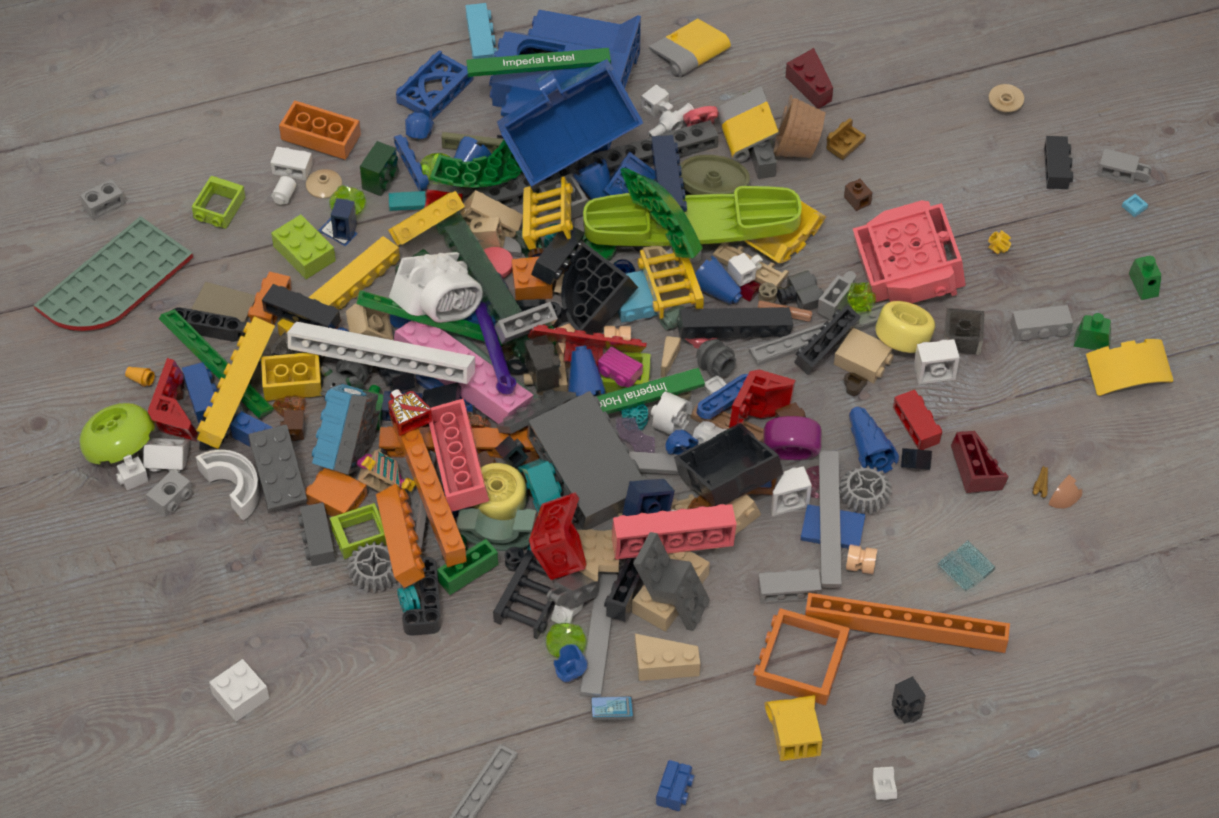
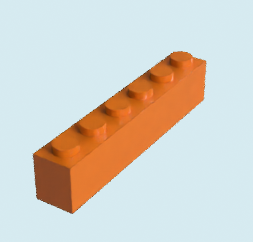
(400, 535)

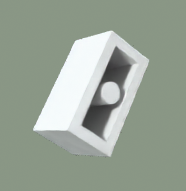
(291, 163)

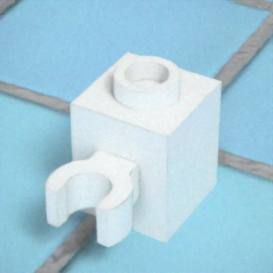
(656, 101)
(743, 269)
(131, 473)

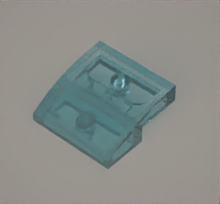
(966, 566)

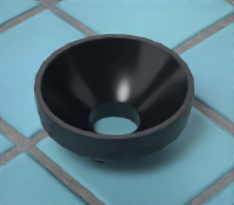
(528, 304)

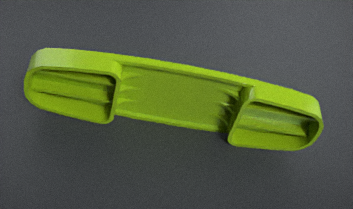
(716, 218)

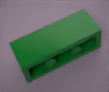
(478, 561)

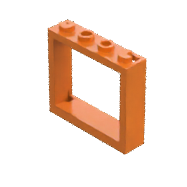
(791, 686)

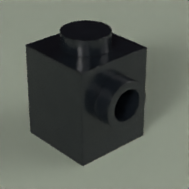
(512, 451)

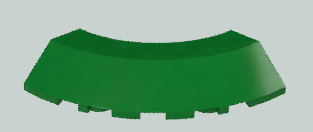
(479, 172)
(665, 211)

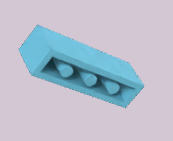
(480, 31)

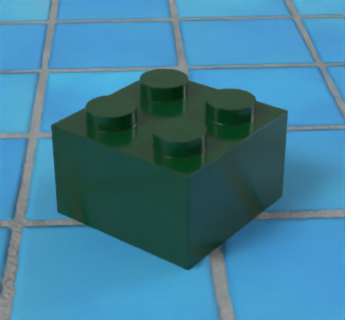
(379, 168)

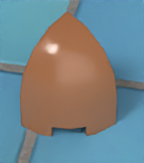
(1066, 494)

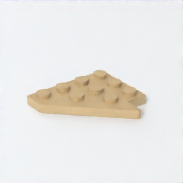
(598, 552)

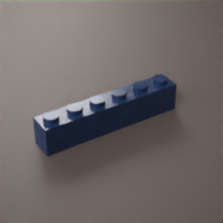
(668, 167)

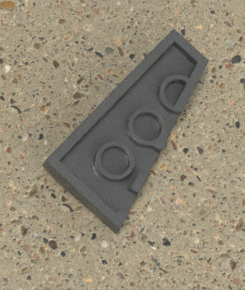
(537, 406)

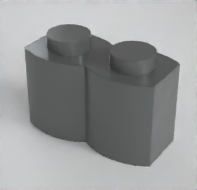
(806, 289)

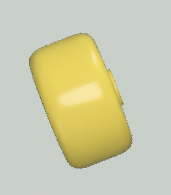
(904, 326)
(505, 491)

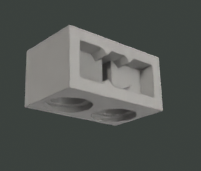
(102, 199)

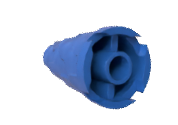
(871, 442)

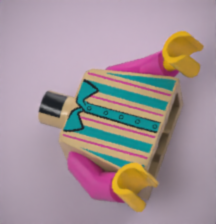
(381, 471)

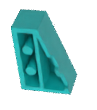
(541, 482)

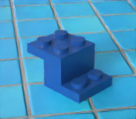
(617, 183)

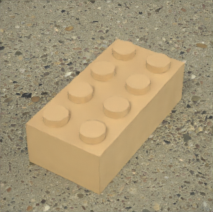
(664, 614)

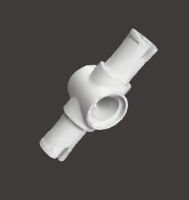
(670, 121)

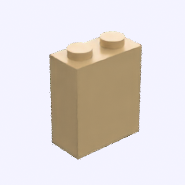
(863, 355)

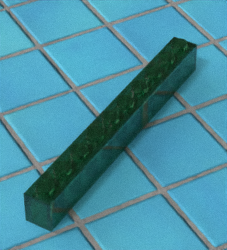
(495, 293)

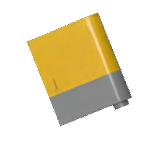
(691, 46)
(747, 123)

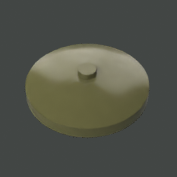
(713, 175)

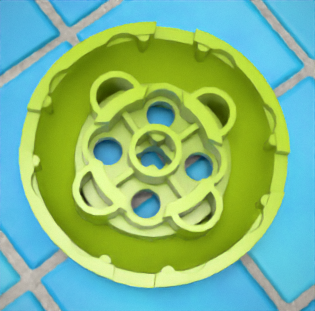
(115, 433)

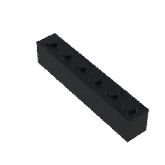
(734, 322)

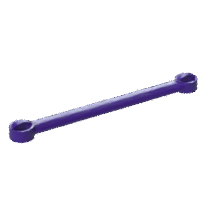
(495, 351)

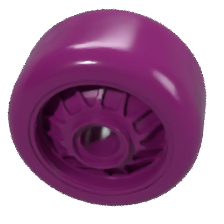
(793, 437)

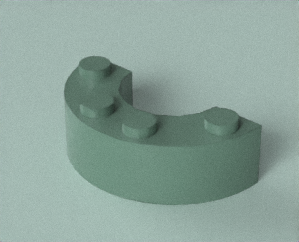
(499, 533)

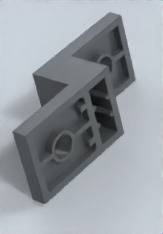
(671, 581)

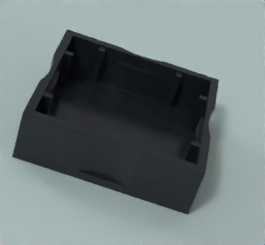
(728, 465)

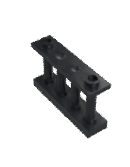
(512, 595)

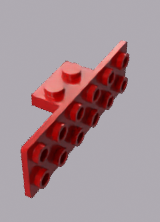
(595, 342)

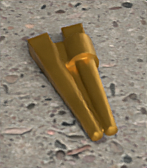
(1041, 484)

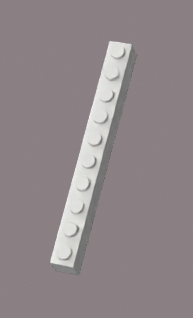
(381, 352)

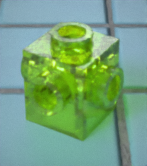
(861, 297)

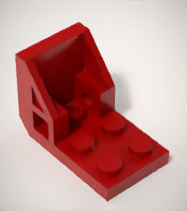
(761, 396)
(164, 407)
(555, 538)

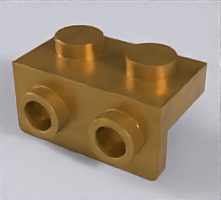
(844, 139)

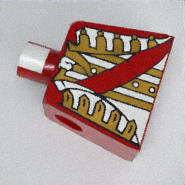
(408, 411)

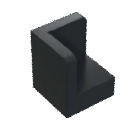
(916, 458)

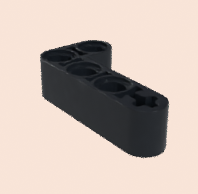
(428, 612)

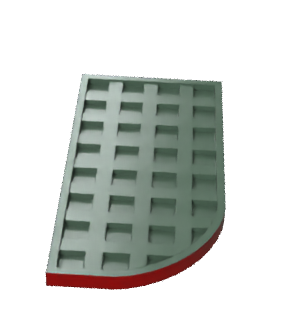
(114, 279)

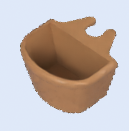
(799, 130)

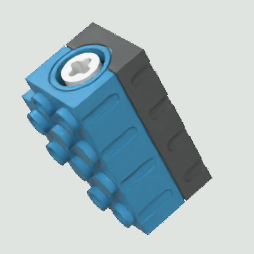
(346, 428)

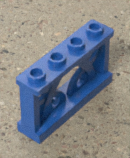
(428, 72)

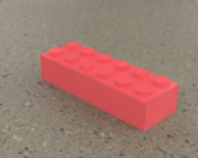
(457, 456)
(677, 530)

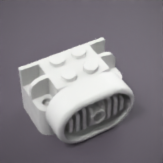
(436, 287)

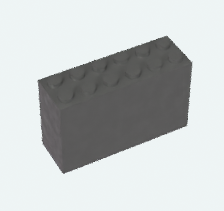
(585, 457)

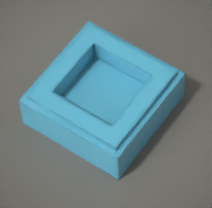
(1134, 205)

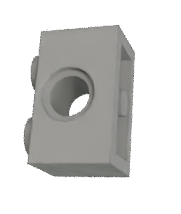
(172, 484)

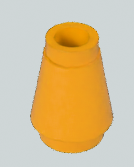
(142, 376)

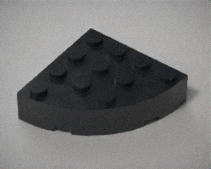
(593, 290)

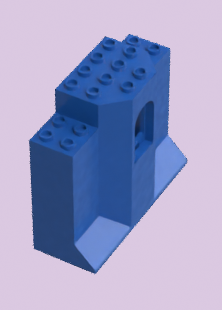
(562, 33)

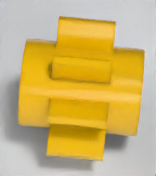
(999, 242)

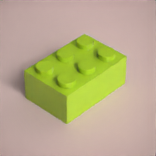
(303, 246)

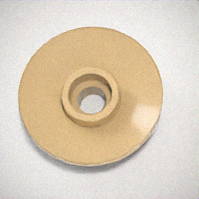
(1006, 98)
(323, 183)

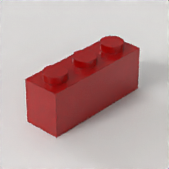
(917, 419)

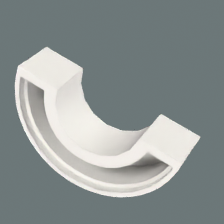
(239, 470)

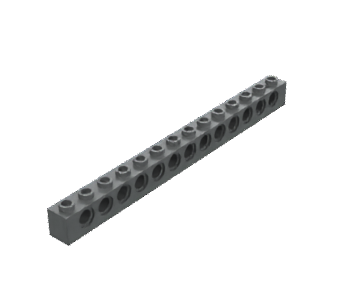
(689, 139)

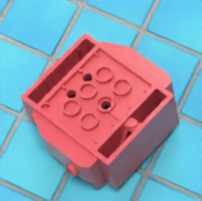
(917, 270)

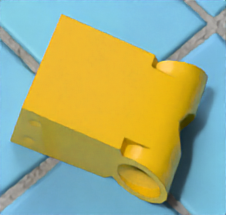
(795, 727)

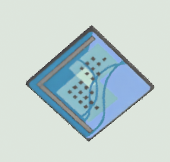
(612, 708)

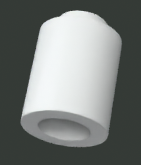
(283, 190)

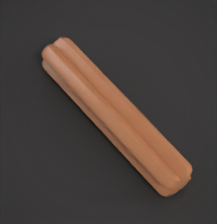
(796, 313)

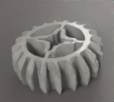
(867, 483)
(362, 565)

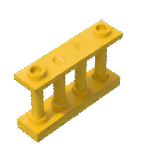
(531, 210)
(426, 218)
(689, 282)

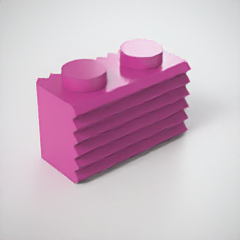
(620, 367)

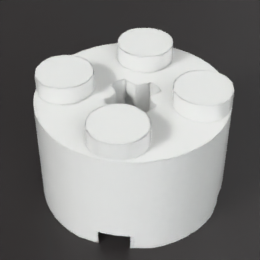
(671, 413)

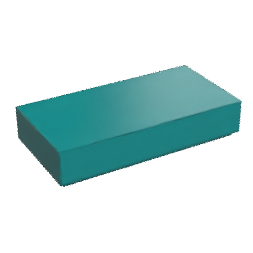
(406, 200)

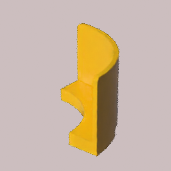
(782, 246)
(1129, 365)

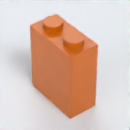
(337, 492)

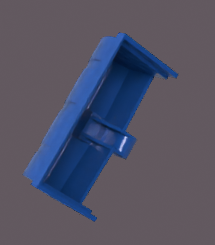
(568, 121)

